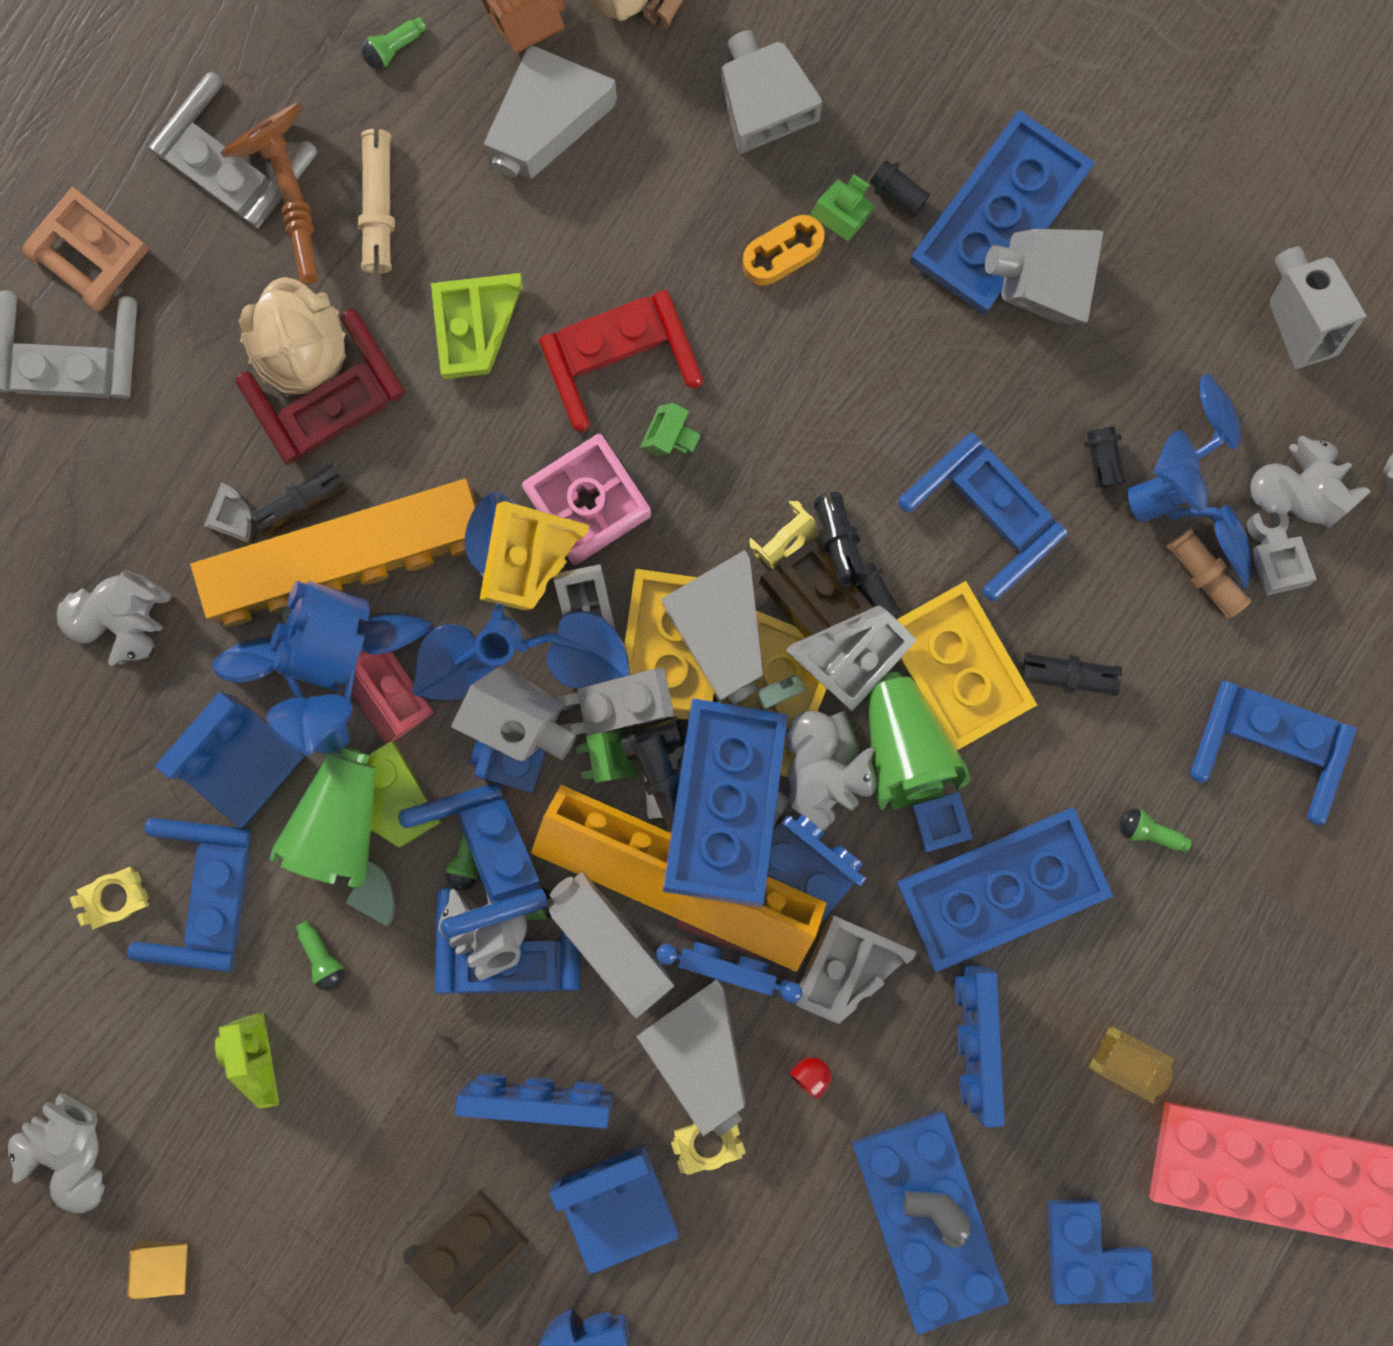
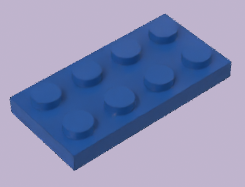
(1012, 190)
(725, 803)
(1004, 889)
(935, 1279)

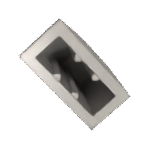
(545, 112)
(720, 627)
(609, 943)
(700, 1059)

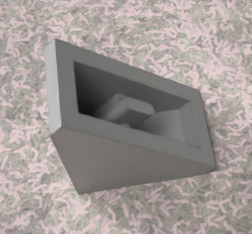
(584, 591)

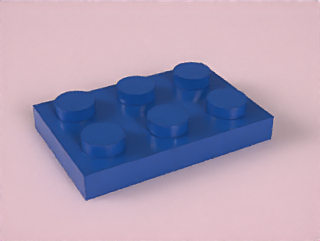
(980, 1044)
(535, 1101)

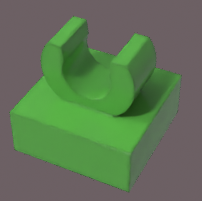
(844, 207)
(668, 432)
(607, 757)

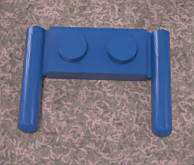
(1000, 500)
(1282, 730)
(496, 852)
(214, 896)
(541, 967)
(748, 974)

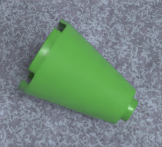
(909, 746)
(332, 822)

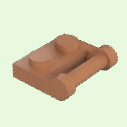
(96, 238)

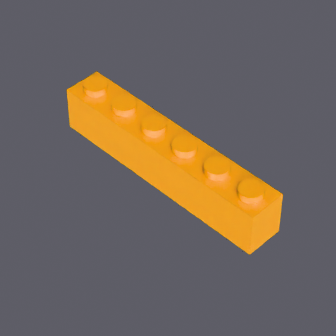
(336, 553)
(633, 859)

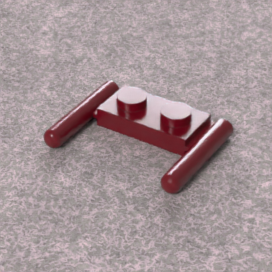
(333, 405)

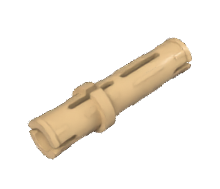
(376, 217)

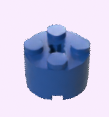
(319, 635)

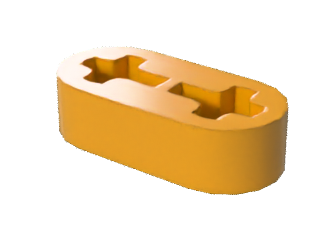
(777, 241)

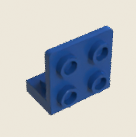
(231, 759)
(809, 865)
(615, 1209)

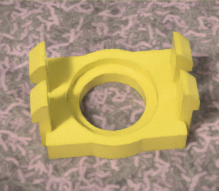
(801, 525)
(90, 898)
(692, 1162)

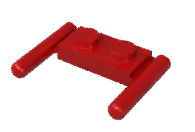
(611, 339)

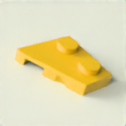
(525, 554)

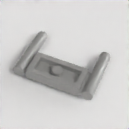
(225, 179)
(67, 369)

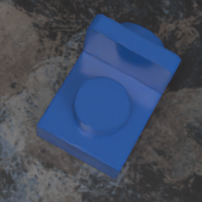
(506, 770)

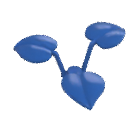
(1181, 480)
(453, 659)
(320, 720)

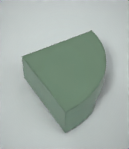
(780, 692)
(376, 896)

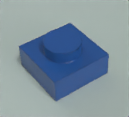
(941, 822)

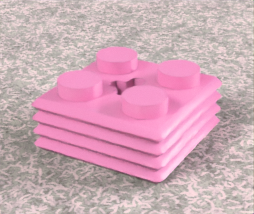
(592, 469)

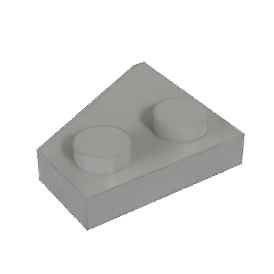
(854, 653)
(847, 968)

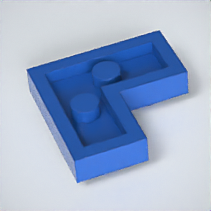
(1083, 1269)

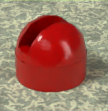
(812, 1076)

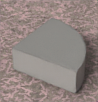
(231, 515)

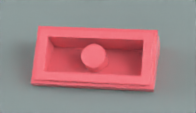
(387, 697)

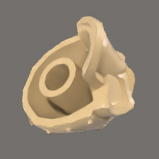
(293, 337)

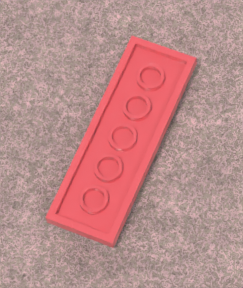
(1274, 1174)

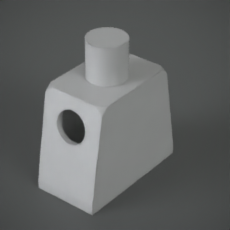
(766, 92)
(1049, 272)
(1313, 308)
(513, 716)

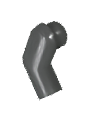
(944, 1213)

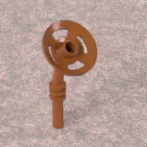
(269, 141)

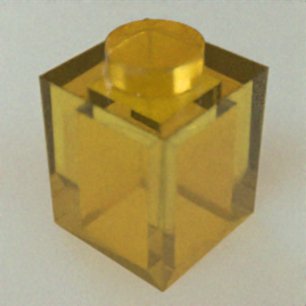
(1133, 1064)

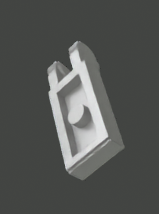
(620, 703)

